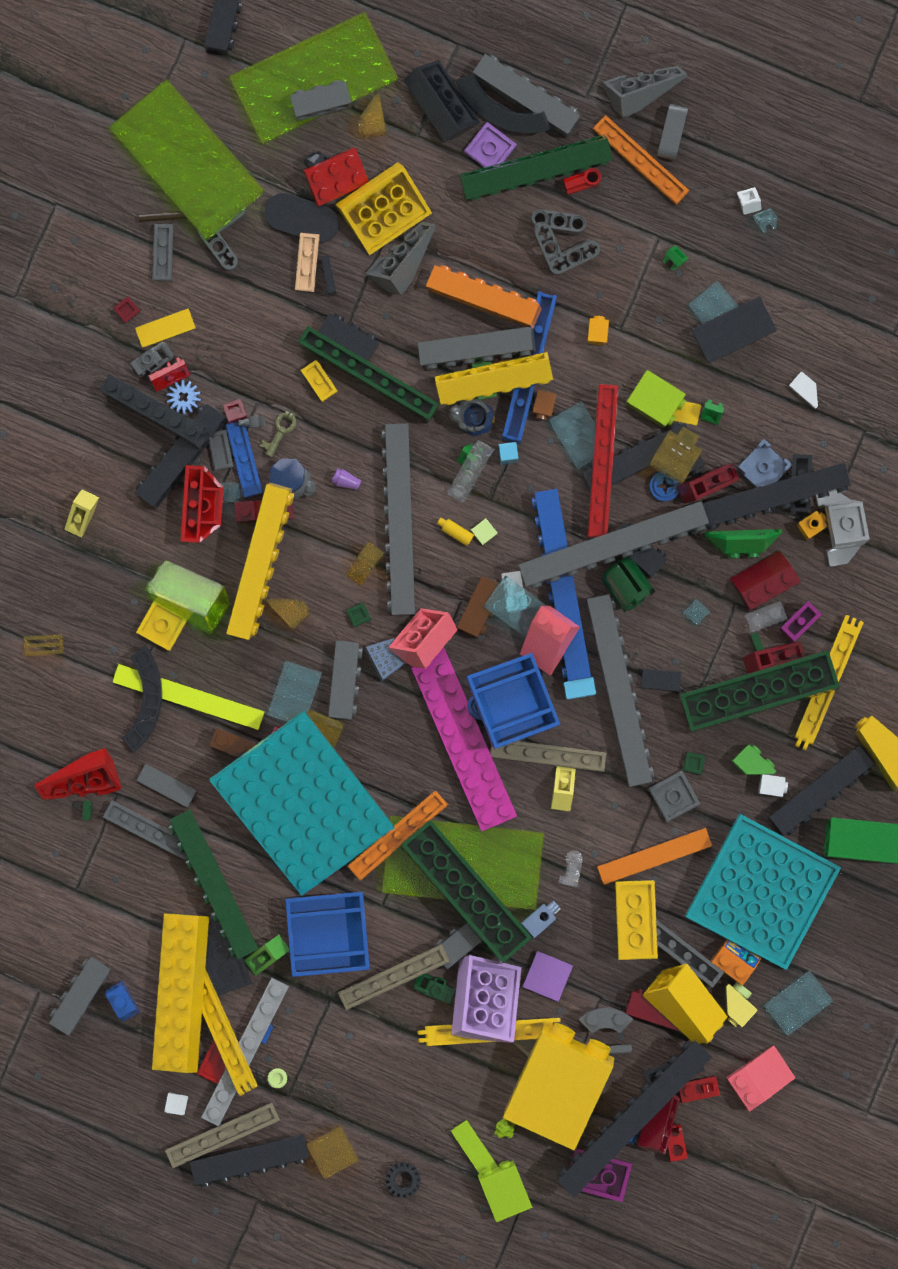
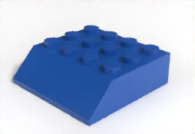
(513, 701)
(327, 934)

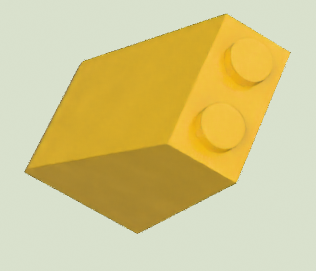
(881, 746)
(686, 1003)

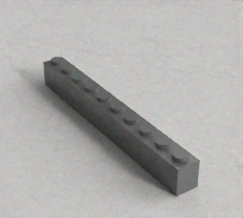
(400, 520)
(614, 544)
(618, 690)

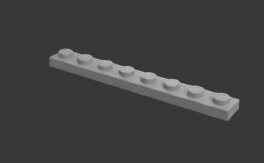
(249, 1044)

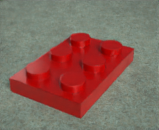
(336, 176)

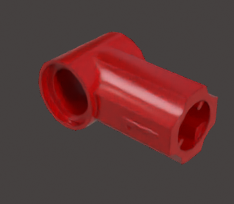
(580, 182)

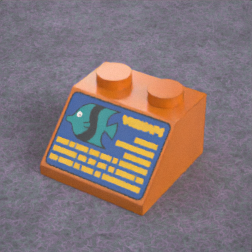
(736, 961)

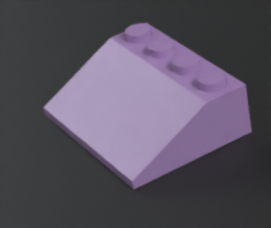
(486, 1000)

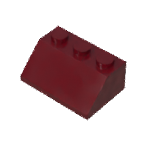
(765, 580)

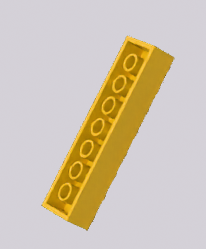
(259, 561)
(180, 993)

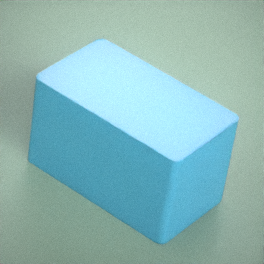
(508, 453)
(579, 688)

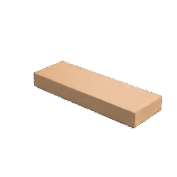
(307, 262)

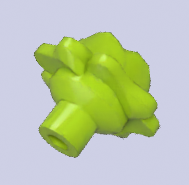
(504, 1128)

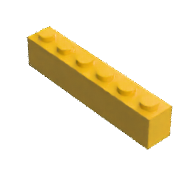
(494, 378)

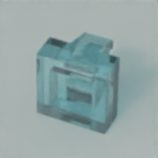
(764, 218)
(231, 491)
(696, 612)

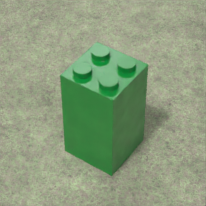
(861, 840)

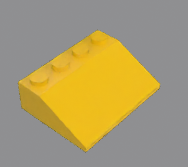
(383, 208)

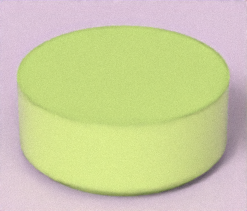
(742, 990)
(277, 1078)

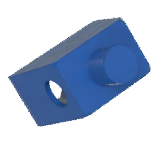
(122, 1001)

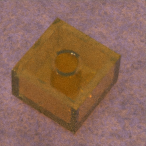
(332, 1151)

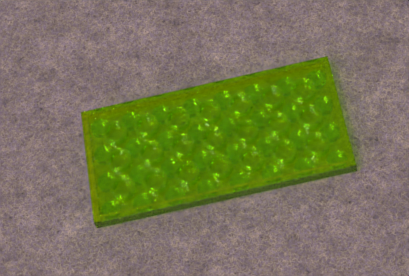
(341, 53)
(186, 159)
(501, 857)

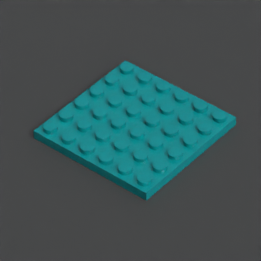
(762, 891)

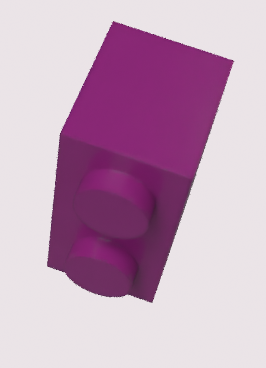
(800, 622)

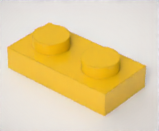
(319, 381)

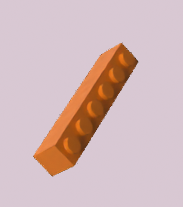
(484, 297)

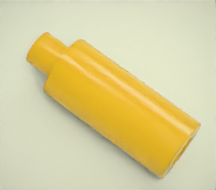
(456, 531)

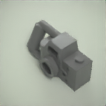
(152, 358)

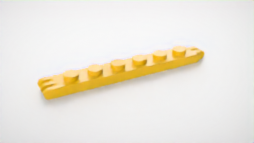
(819, 704)
(523, 1031)
(226, 1039)

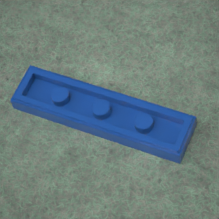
(244, 460)

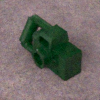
(433, 988)

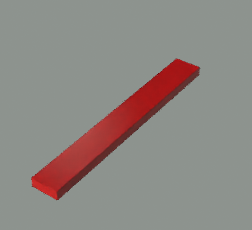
(602, 460)

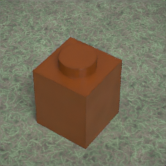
(544, 405)

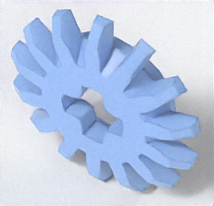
(184, 389)

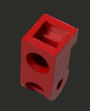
(676, 1145)

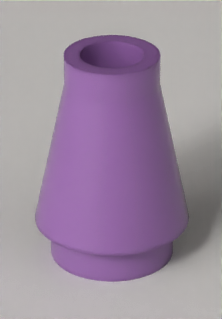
(346, 480)

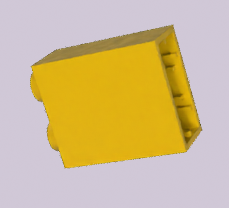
(559, 1085)

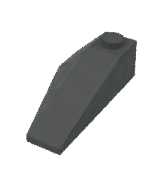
(637, 92)
(401, 264)

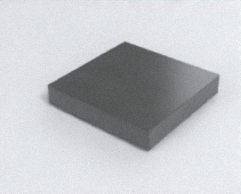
(674, 796)

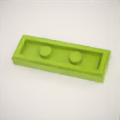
(473, 1147)

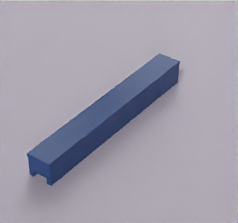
(522, 396)

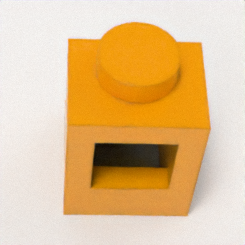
(807, 529)

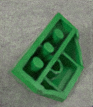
(742, 541)

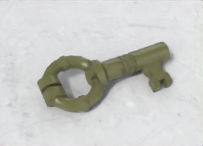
(281, 431)

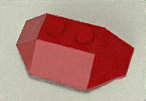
(200, 504)

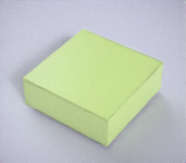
(484, 531)

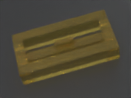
(37, 645)

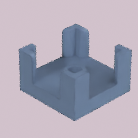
(763, 466)

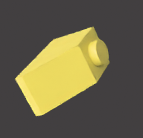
(81, 513)
(563, 788)
(737, 1007)

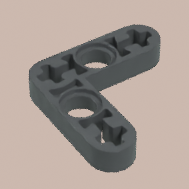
(556, 254)
(230, 255)

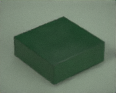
(358, 615)
(756, 642)
(693, 763)
(87, 810)

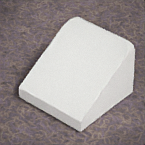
(749, 200)
(176, 1103)

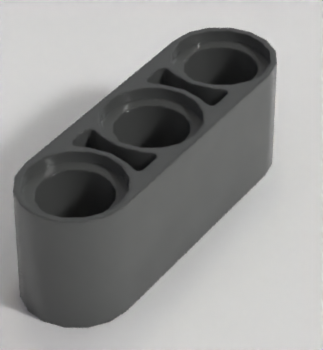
(672, 132)
(568, 220)

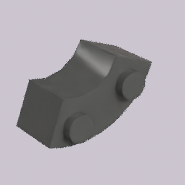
(605, 1018)

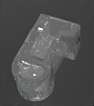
(573, 868)

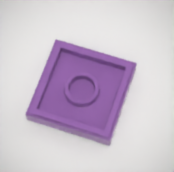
(490, 146)
(547, 976)

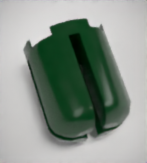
(627, 584)

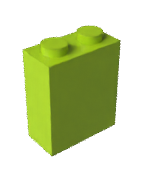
(656, 399)
(504, 1190)

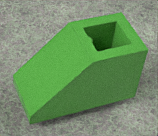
(751, 762)

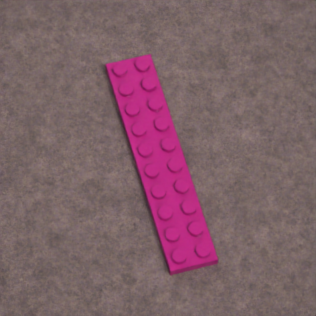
(464, 742)

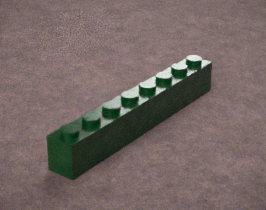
(535, 167)
(368, 374)
(214, 885)

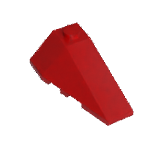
(86, 775)

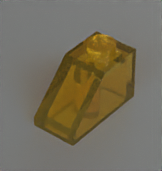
(372, 120)
(365, 563)
(290, 611)

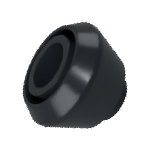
(313, 159)

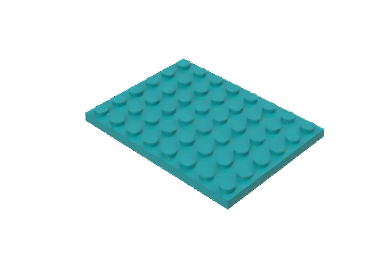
(302, 803)

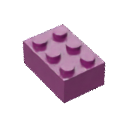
(611, 1180)

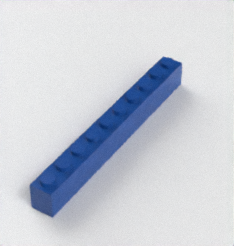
(562, 591)

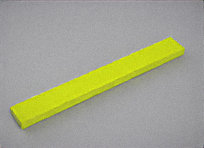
(194, 699)

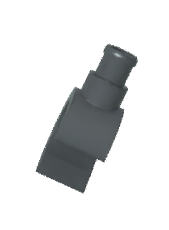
(252, 422)

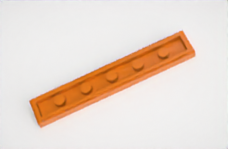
(641, 160)
(393, 839)
(654, 856)

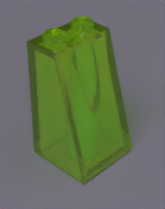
(188, 596)

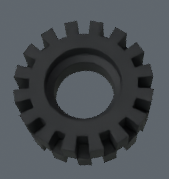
(411, 1188)

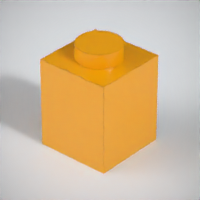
(598, 331)

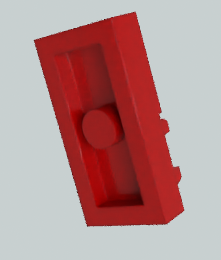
(169, 375)
(699, 1089)

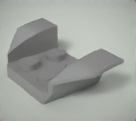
(846, 527)

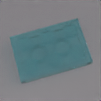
(712, 303)
(577, 433)
(514, 605)
(294, 691)
(798, 1003)

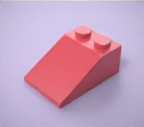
(549, 638)
(760, 1078)

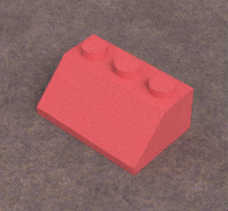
(423, 637)

